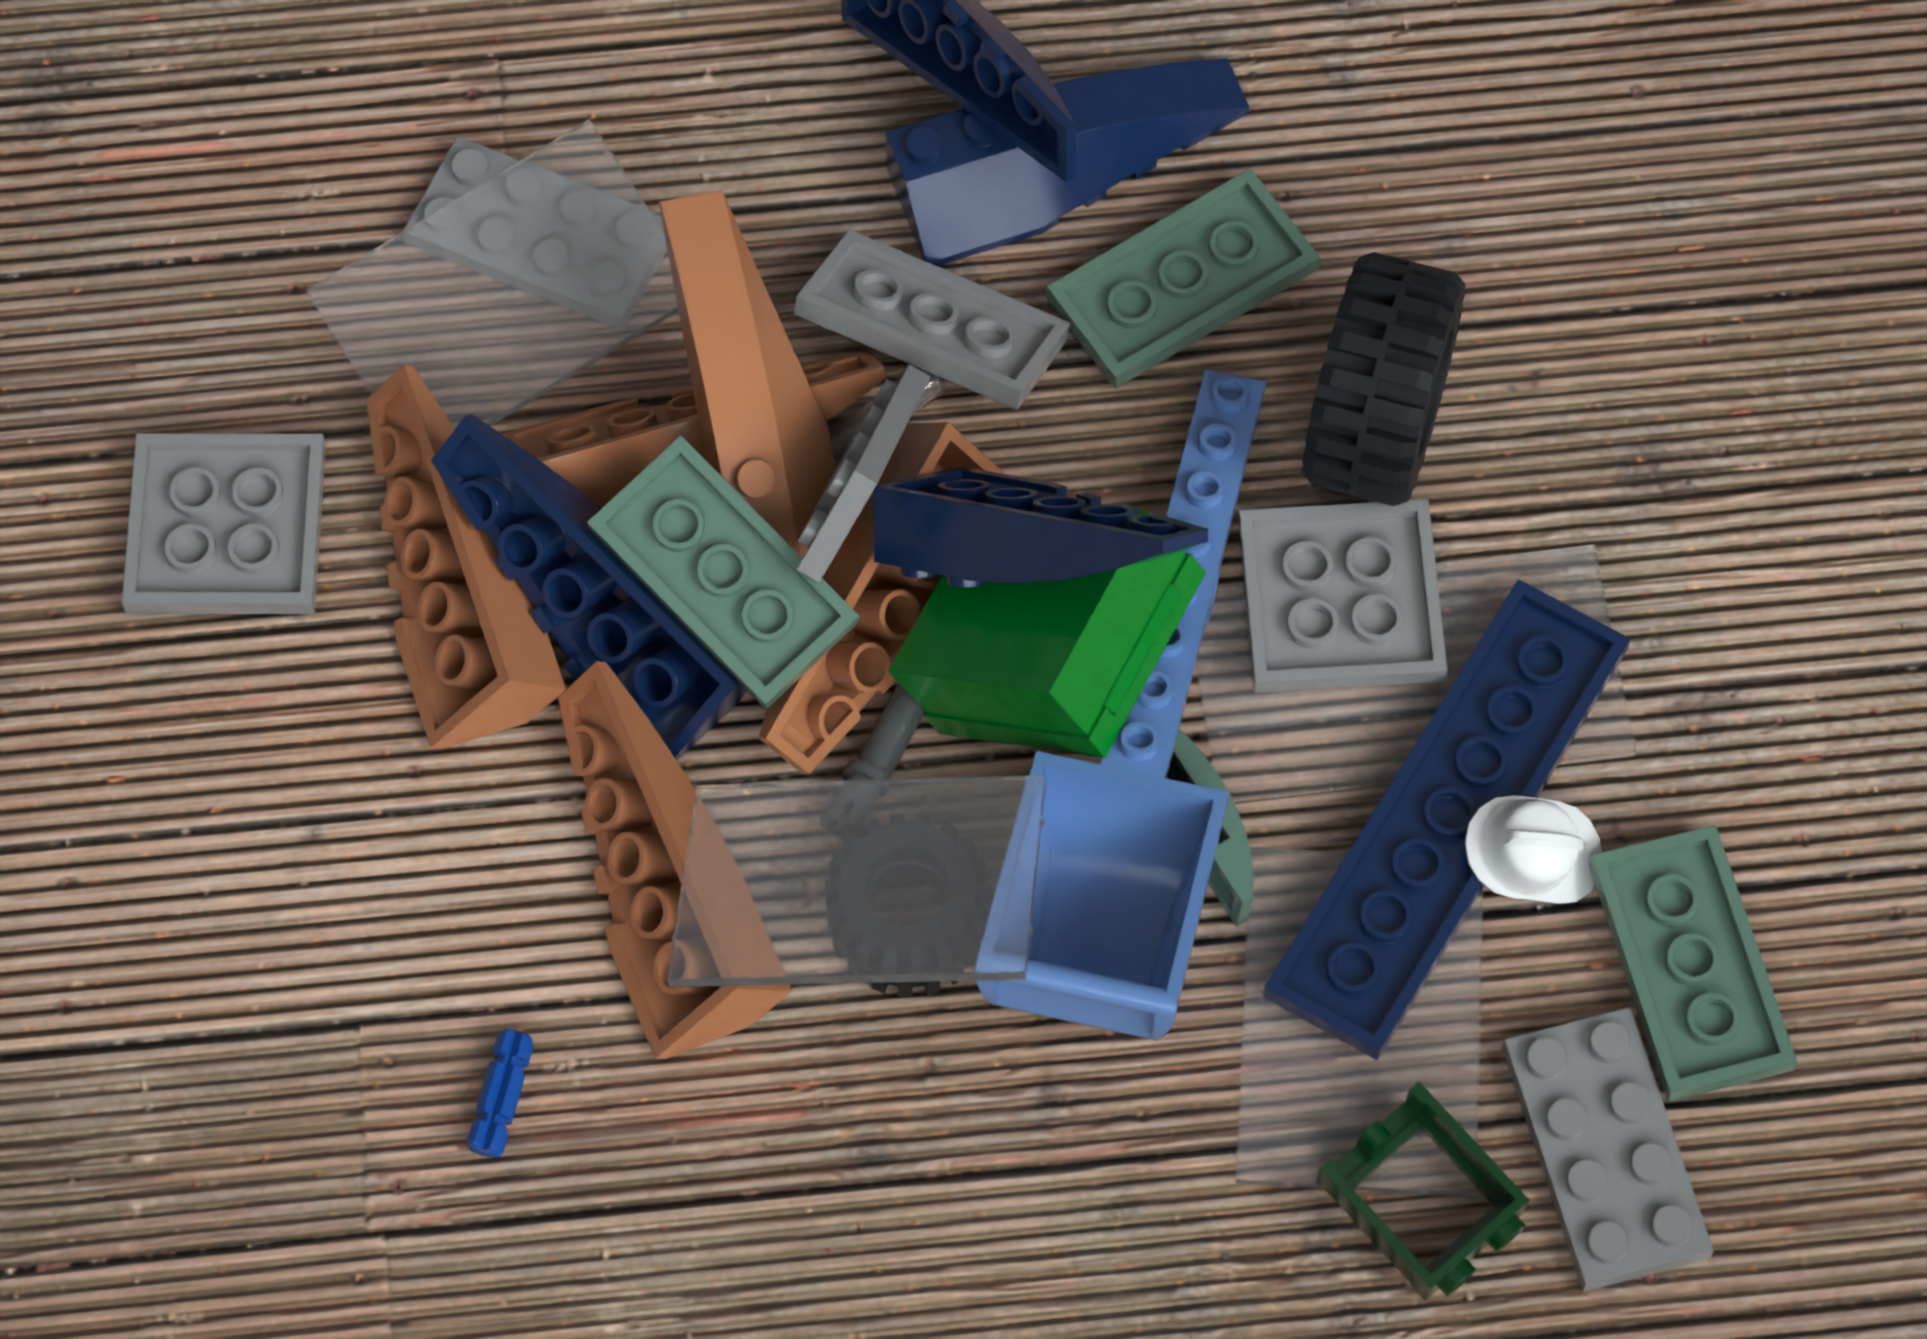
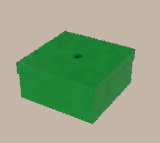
(1045, 657)

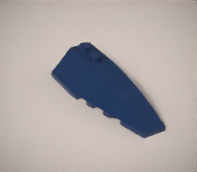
(978, 66)
(979, 191)
(1013, 529)
(582, 587)

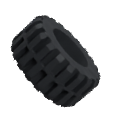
(1383, 378)

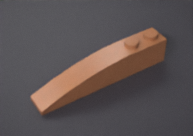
(746, 380)
(615, 442)
(463, 625)
(830, 695)
(641, 823)

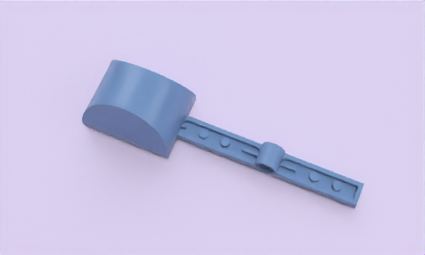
(1119, 840)

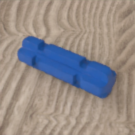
(500, 1093)

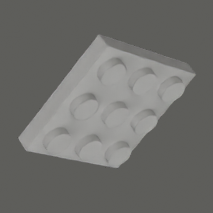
(224, 524)
(1342, 596)

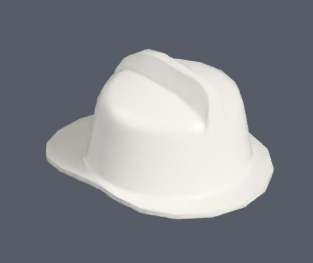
(1532, 849)

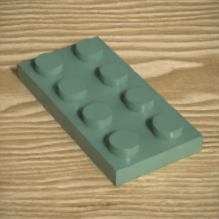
(1182, 278)
(723, 572)
(1692, 963)

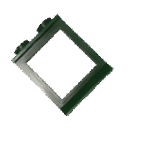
(1379, 1143)

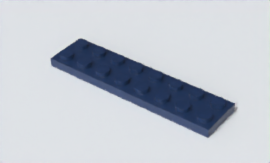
(1409, 869)

